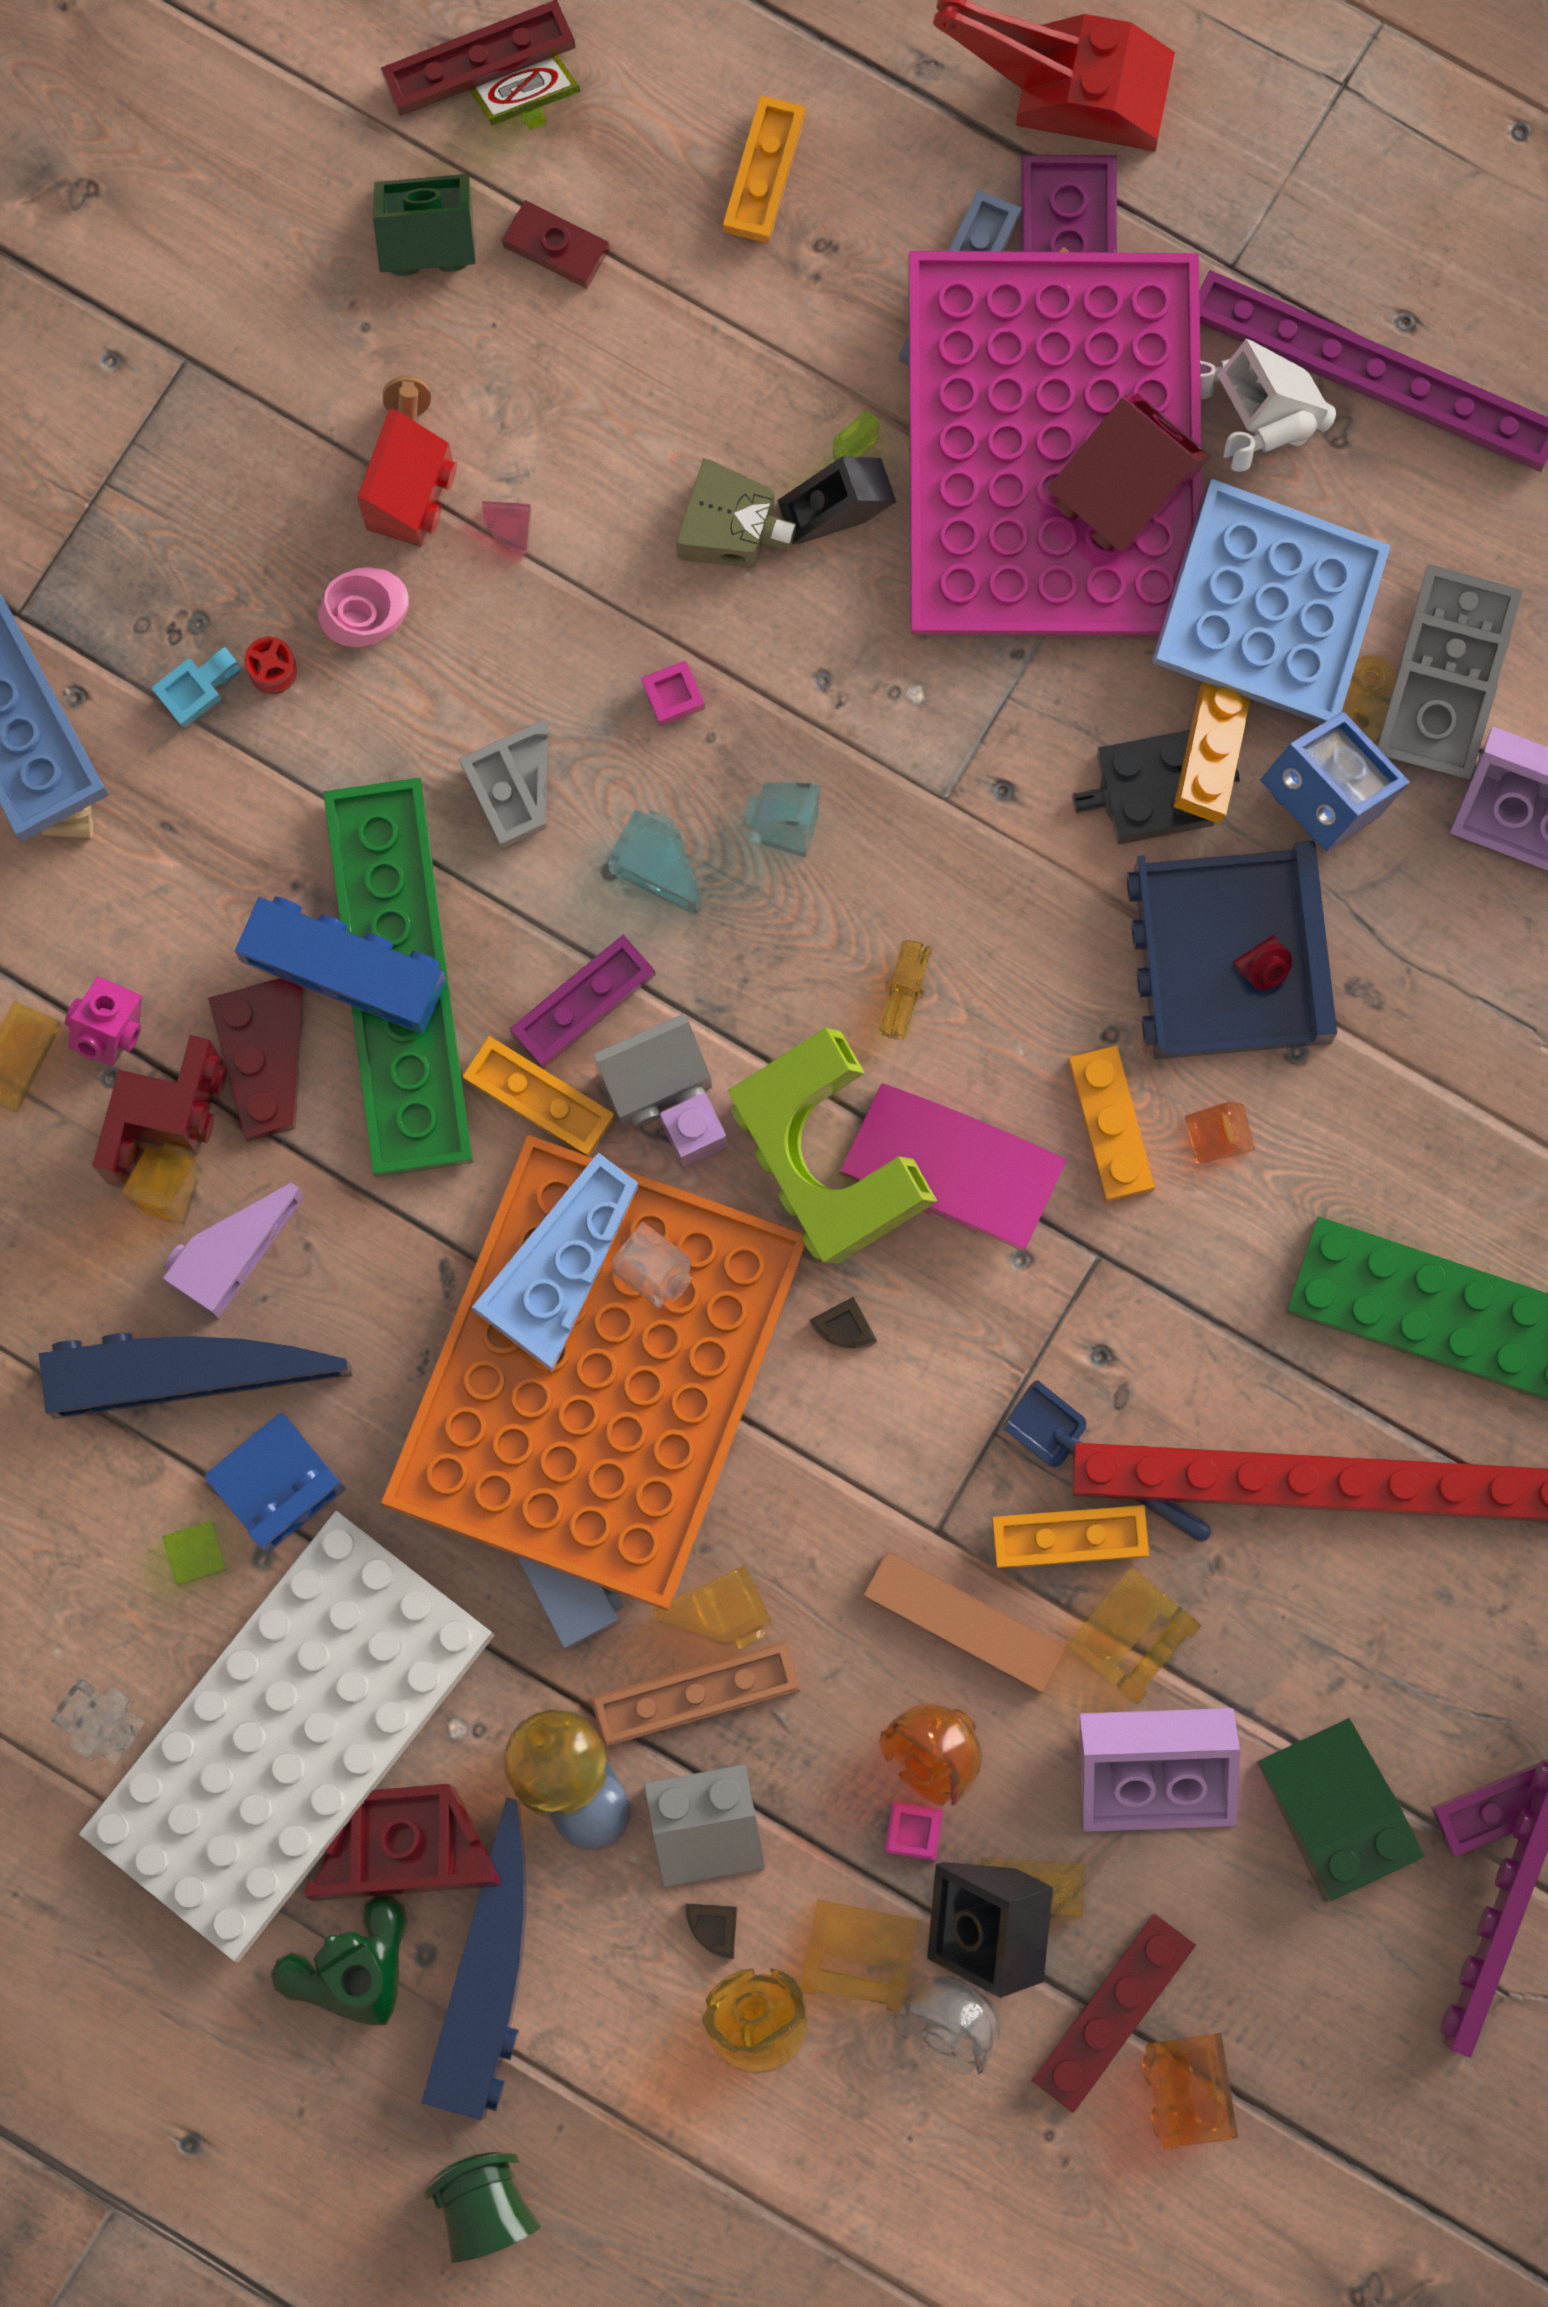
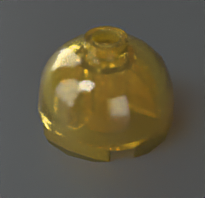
(555, 1762)
(756, 2020)

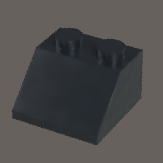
(990, 1926)

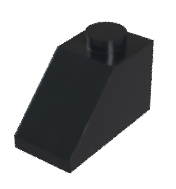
(838, 498)

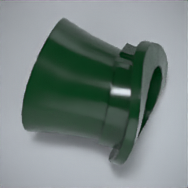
(481, 2205)

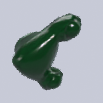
(352, 1972)

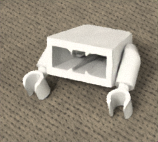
(1271, 398)

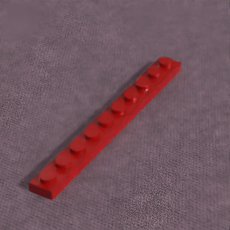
(1310, 1482)

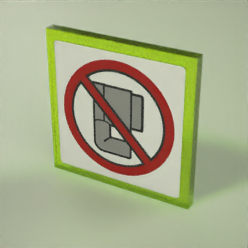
(525, 92)

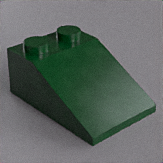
(1340, 1810)

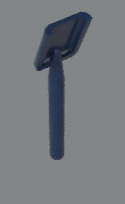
(1053, 1427)

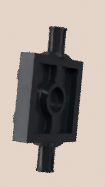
(1142, 787)

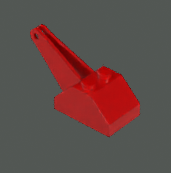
(1075, 73)

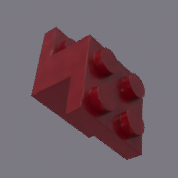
(159, 1111)

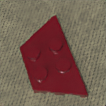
(403, 1845)

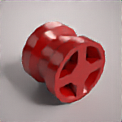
(265, 656)

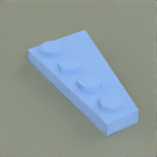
(554, 1270)

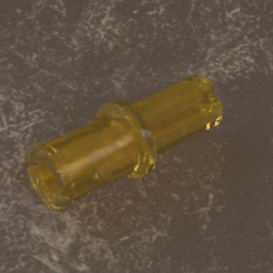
(904, 989)

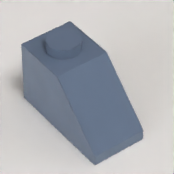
(573, 1605)

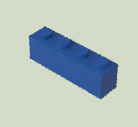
(341, 964)

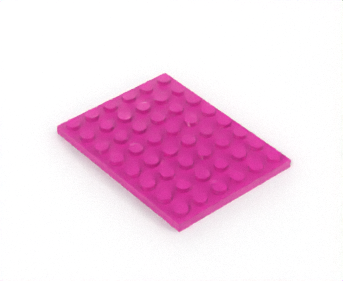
(1004, 388)

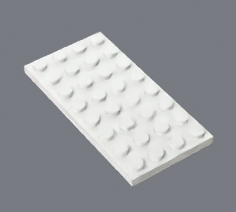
(286, 1736)

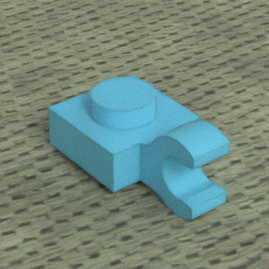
(191, 691)

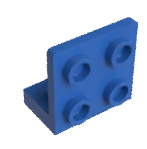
(274, 1482)

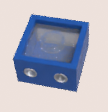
(1334, 781)

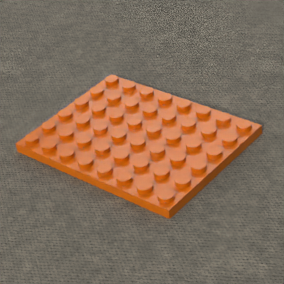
(628, 1434)

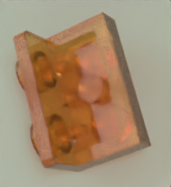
(1190, 2091)

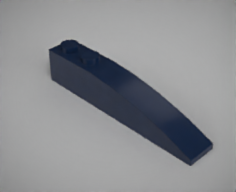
(170, 1369)
(486, 1986)

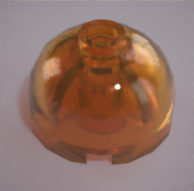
(936, 1750)

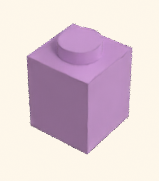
(693, 1130)

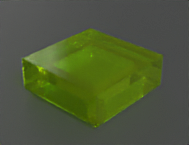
(857, 436)
(194, 1553)

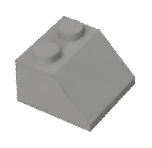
(652, 1071)
(704, 1825)

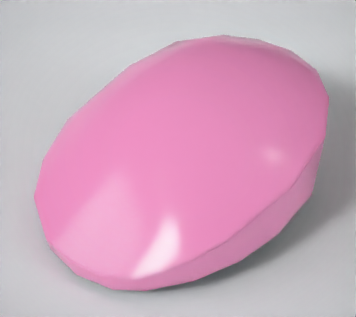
(363, 607)

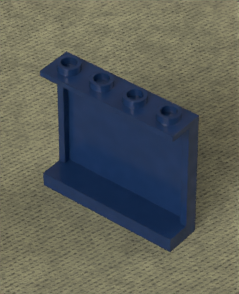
(1204, 917)

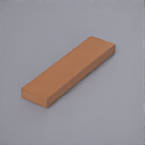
(964, 1622)
(695, 1694)

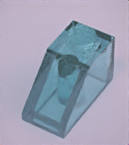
(784, 816)
(655, 859)

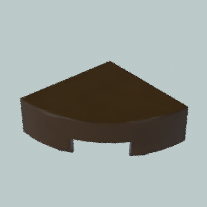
(844, 1326)
(713, 1927)

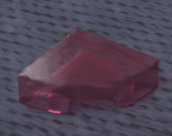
(509, 524)

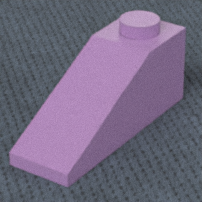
(225, 1254)

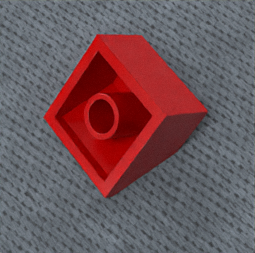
(405, 480)

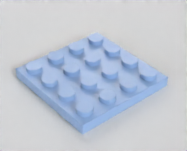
(1271, 603)

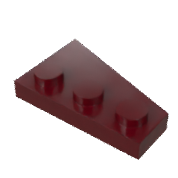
(261, 1048)

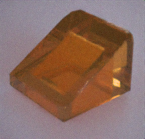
(1219, 1132)

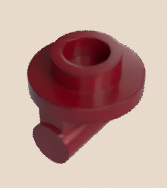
(1265, 964)

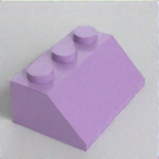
(1508, 799)
(1159, 1769)

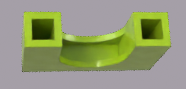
(774, 1110)

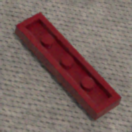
(478, 57)
(1113, 2013)

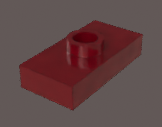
(555, 244)

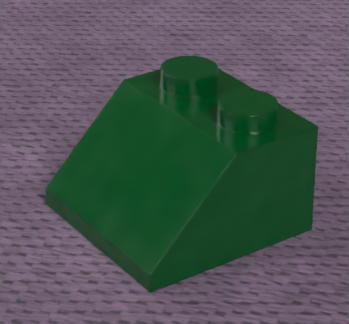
(424, 224)

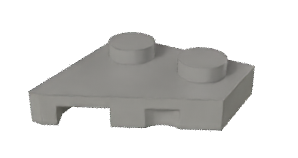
(512, 782)

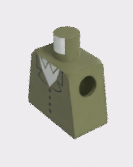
(730, 519)

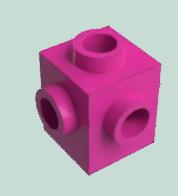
(104, 1021)

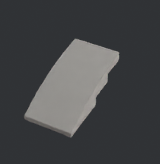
(1449, 671)

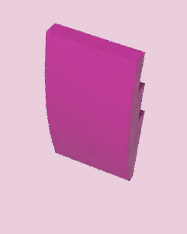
(974, 1169)

